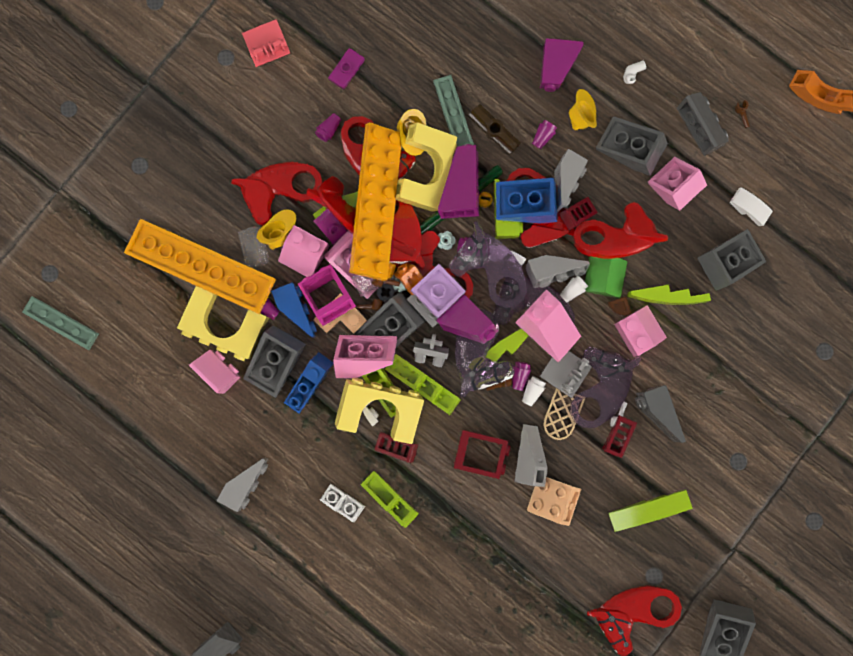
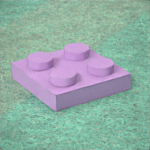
(438, 291)

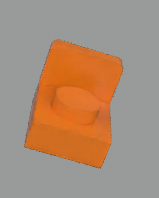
(408, 276)

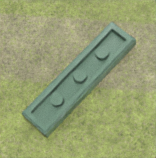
(452, 110)
(60, 323)

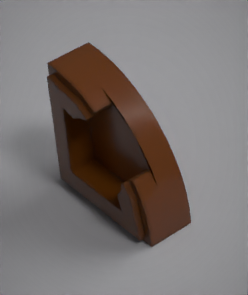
(620, 306)

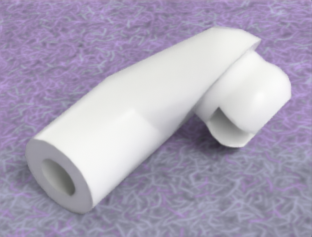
(631, 71)

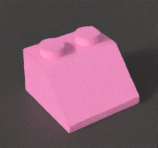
(678, 183)
(303, 251)
(640, 331)
(215, 371)

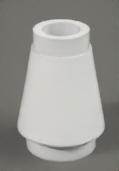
(573, 289)
(533, 390)

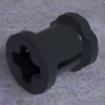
(387, 287)

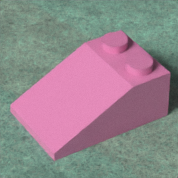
(340, 256)
(549, 326)
(363, 354)

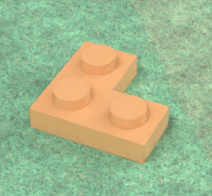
(352, 319)

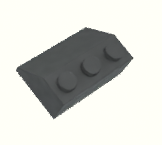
(702, 123)

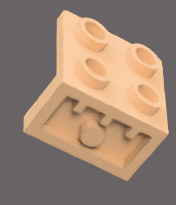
(554, 501)

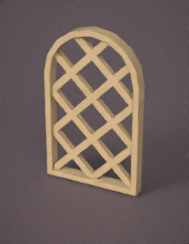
(560, 419)

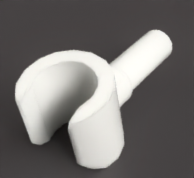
(621, 412)

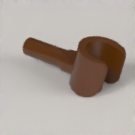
(742, 111)
(378, 283)
(376, 305)
(507, 383)

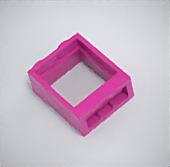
(335, 308)

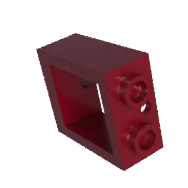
(504, 451)

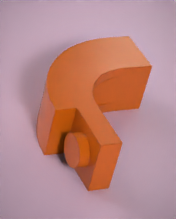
(819, 94)

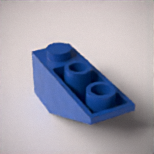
(290, 303)
(308, 382)

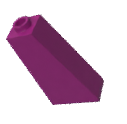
(461, 188)

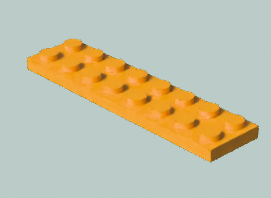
(376, 202)
(200, 266)

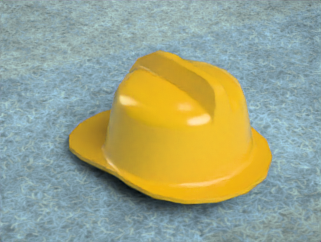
(583, 111)
(408, 118)
(277, 229)

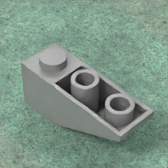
(566, 176)
(550, 269)
(531, 458)
(238, 489)

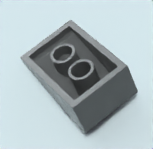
(632, 145)
(731, 260)
(393, 319)
(274, 360)
(660, 410)
(727, 630)
(221, 643)

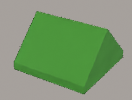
(605, 276)

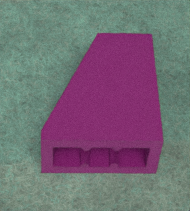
(557, 62)
(467, 321)

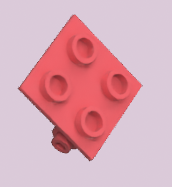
(266, 43)

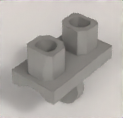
(431, 348)

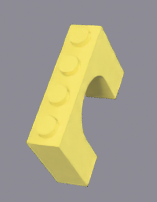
(441, 149)
(195, 323)
(359, 394)

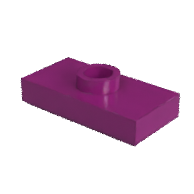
(346, 68)
(330, 226)

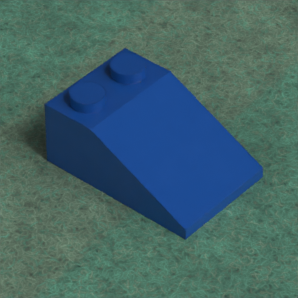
(527, 201)

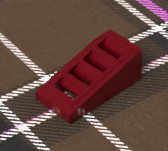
(568, 218)
(610, 439)
(411, 454)

